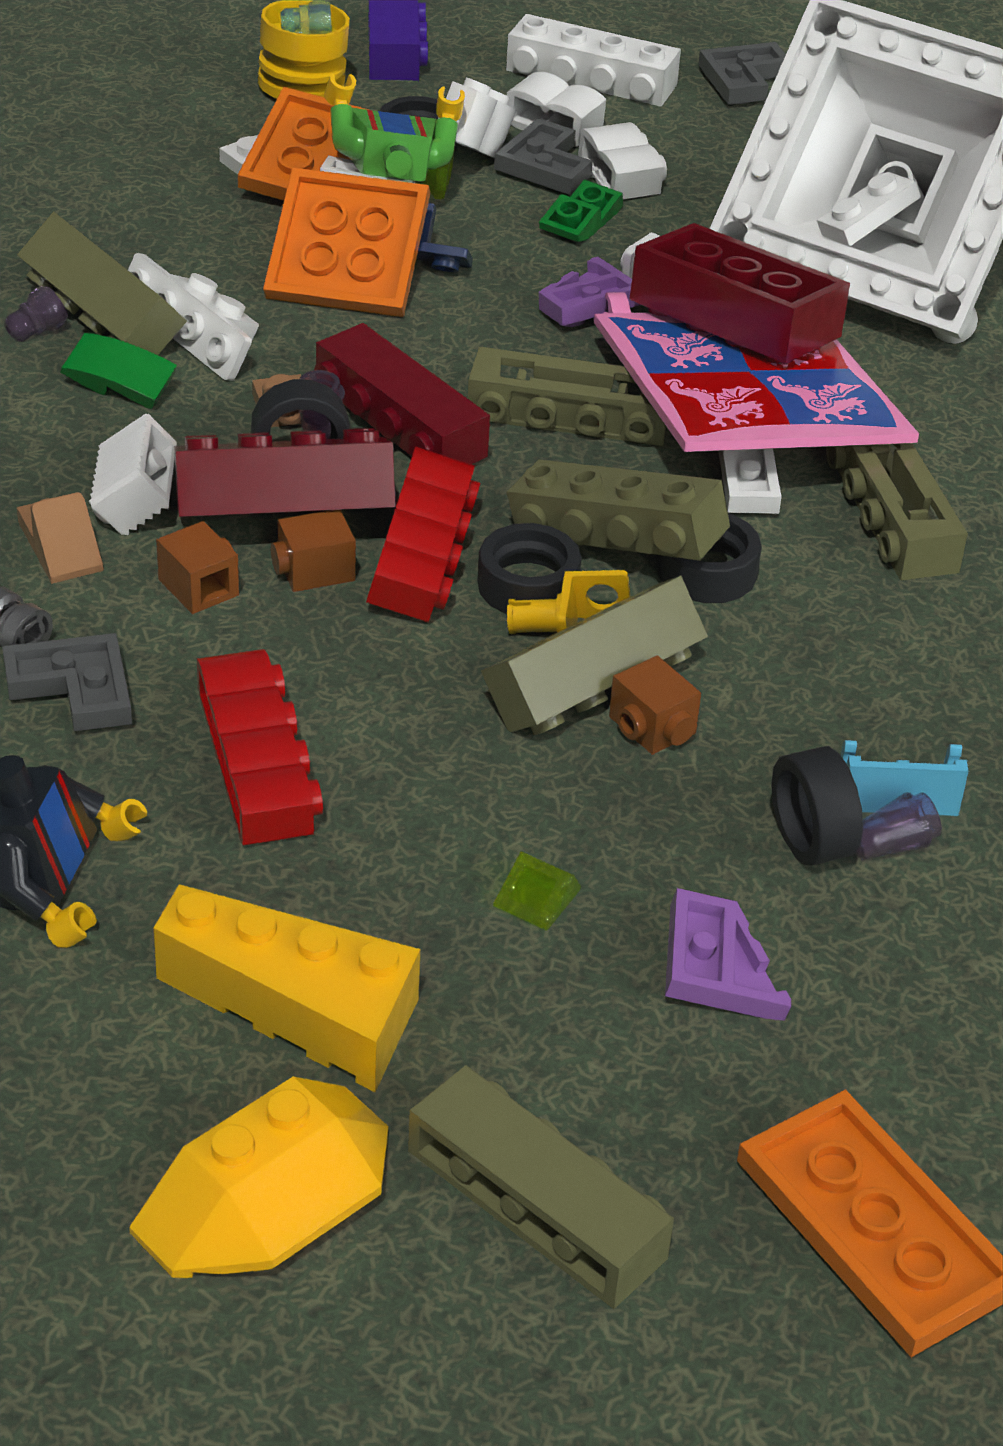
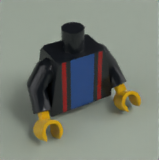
(44, 839)

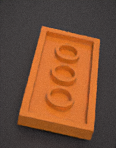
(877, 1221)

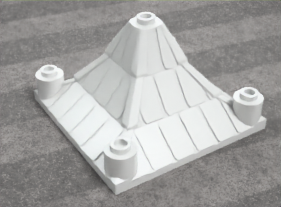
(870, 100)

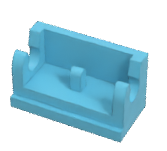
(884, 781)

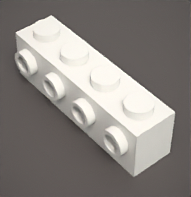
(594, 59)

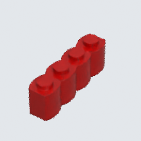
(422, 536)
(257, 747)

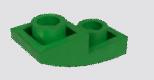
(583, 212)
(115, 364)

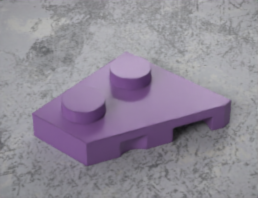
(582, 297)
(717, 959)

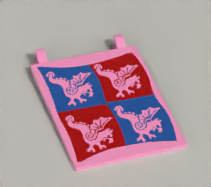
(739, 400)

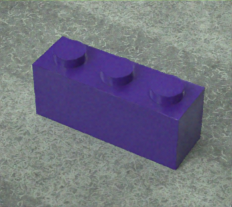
(397, 39)

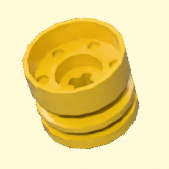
(301, 59)

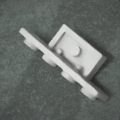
(215, 325)

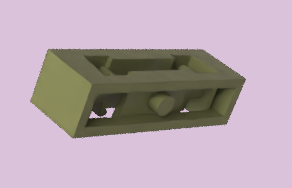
(563, 397)
(895, 505)

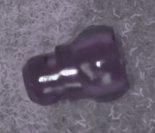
(37, 314)

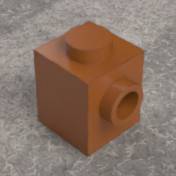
(314, 550)
(198, 567)
(654, 705)

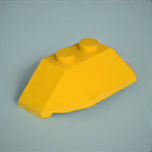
(265, 1181)

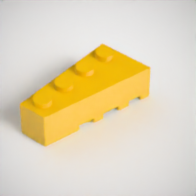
(292, 977)

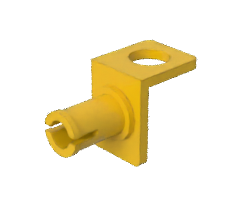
(570, 604)

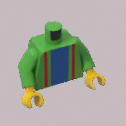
(392, 142)

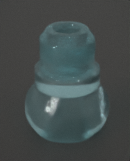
(308, 19)

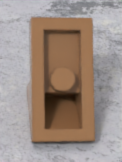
(61, 536)

